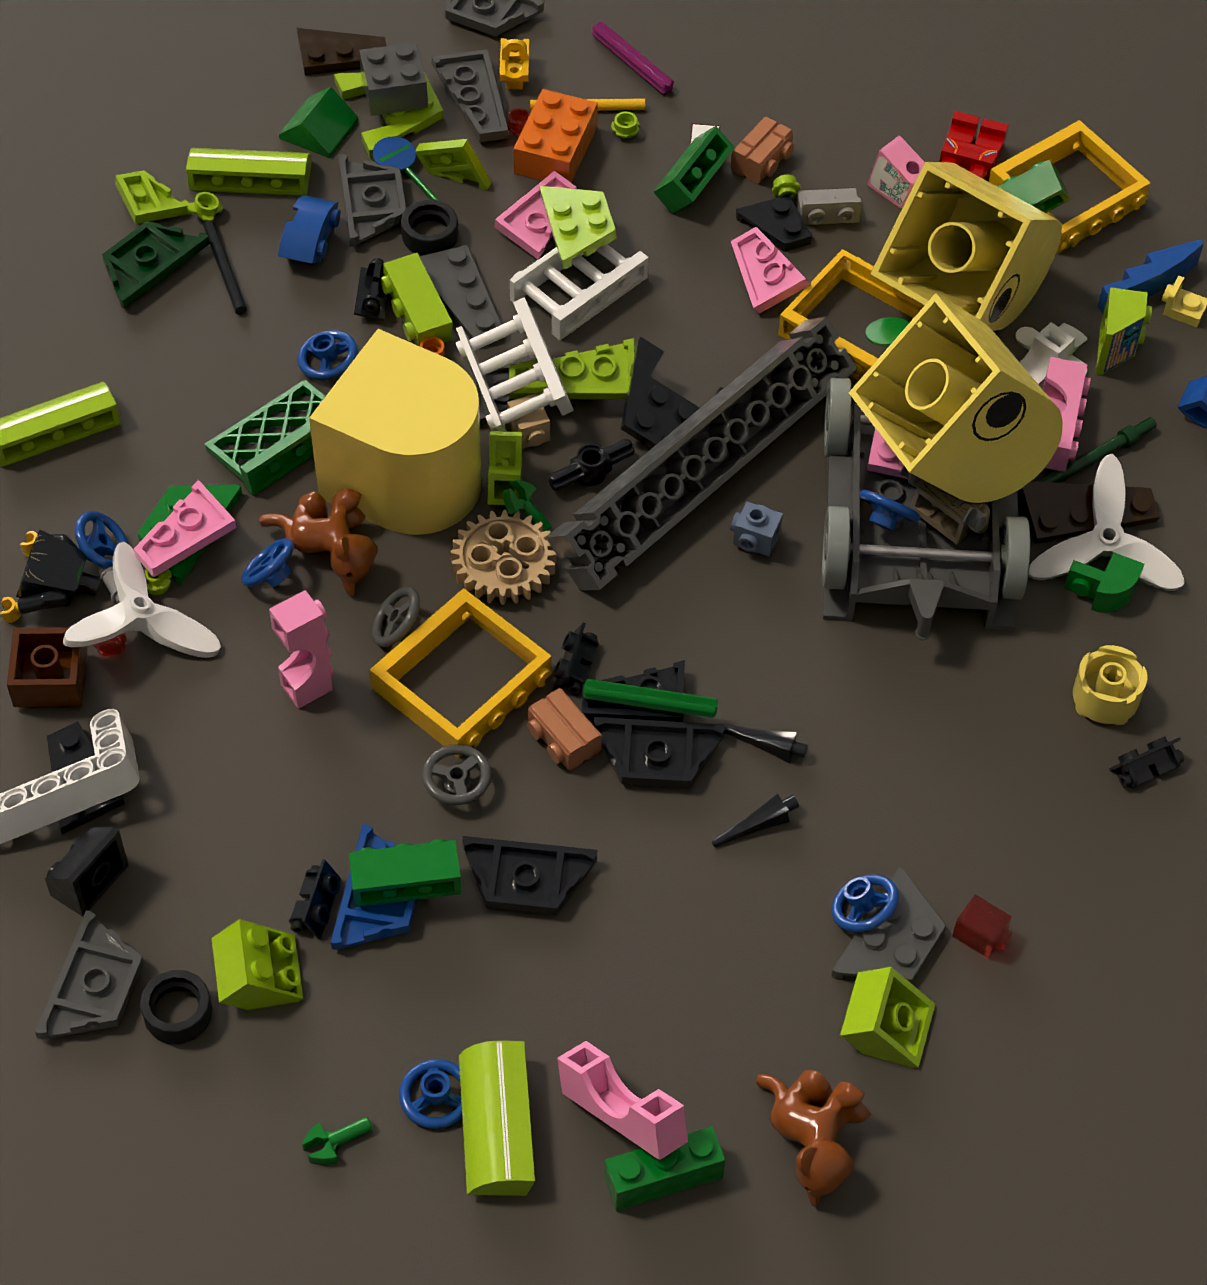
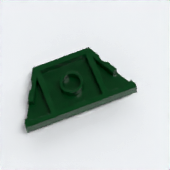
(148, 258)

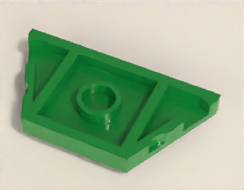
(225, 494)

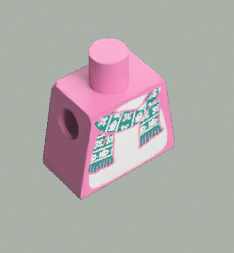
(895, 171)

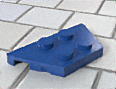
(370, 922)

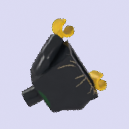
(50, 575)

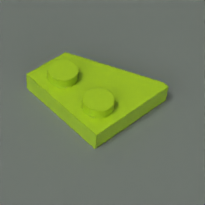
(453, 160)

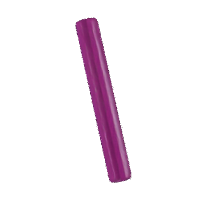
(632, 57)

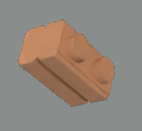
(762, 150)
(564, 730)

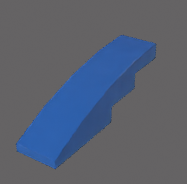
(1158, 270)

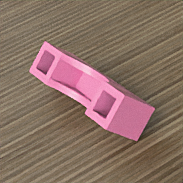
(1065, 385)
(303, 631)
(651, 1122)

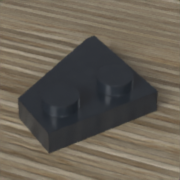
(778, 222)

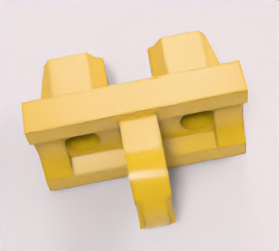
(514, 62)

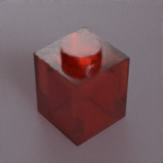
(983, 927)

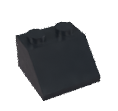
(88, 869)

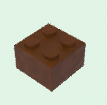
(45, 670)

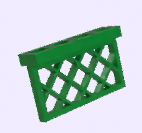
(282, 457)

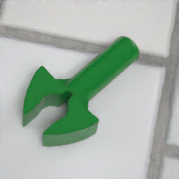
(524, 502)
(333, 1140)

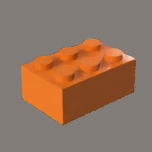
(555, 136)

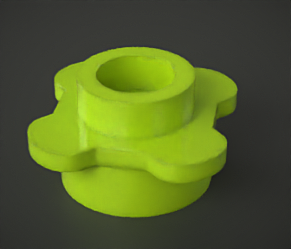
(205, 206)

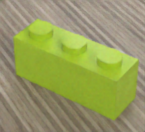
(416, 299)

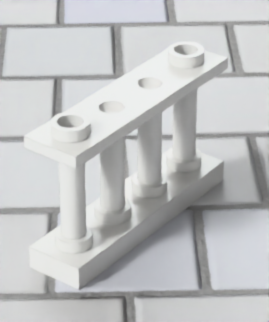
(585, 302)
(542, 371)

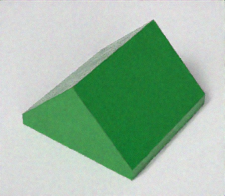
(320, 123)

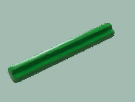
(650, 698)

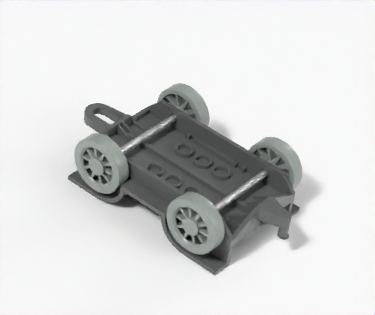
(914, 560)

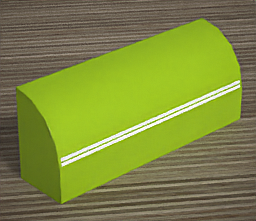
(248, 171)
(57, 423)
(496, 1119)

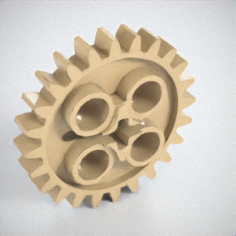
(503, 557)

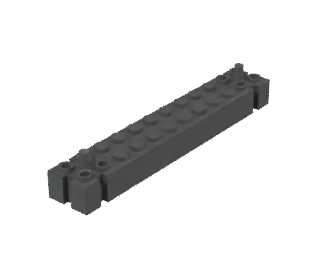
(700, 455)

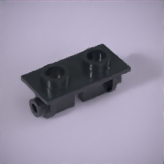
(370, 296)
(577, 648)
(1161, 756)
(320, 886)

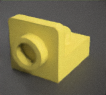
(1183, 304)

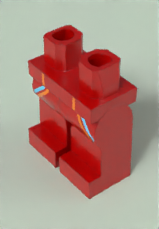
(976, 157)

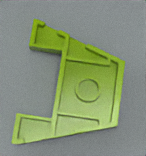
(397, 123)

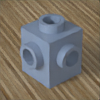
(756, 528)

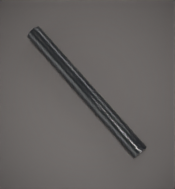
(225, 267)

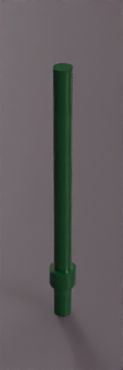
(1125, 437)

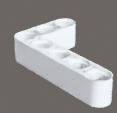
(77, 786)

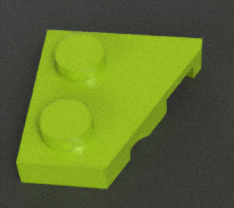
(147, 198)

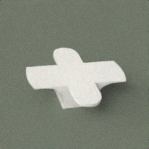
(1050, 342)

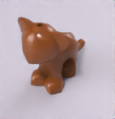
(316, 532)
(814, 1117)

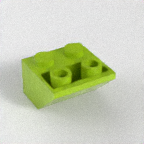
(256, 966)

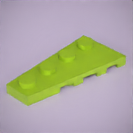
(587, 374)

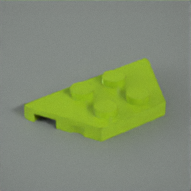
(577, 221)

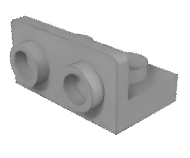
(829, 206)

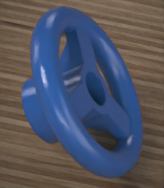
(325, 347)
(887, 511)
(98, 542)
(269, 564)
(862, 900)
(432, 1079)

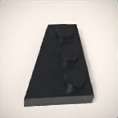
(665, 679)
(67, 748)

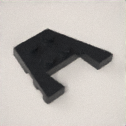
(651, 407)

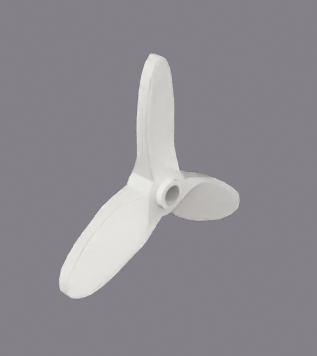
(1108, 513)
(141, 614)

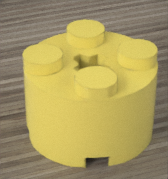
(1109, 685)

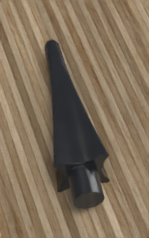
(778, 743)
(769, 814)

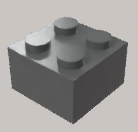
(393, 78)

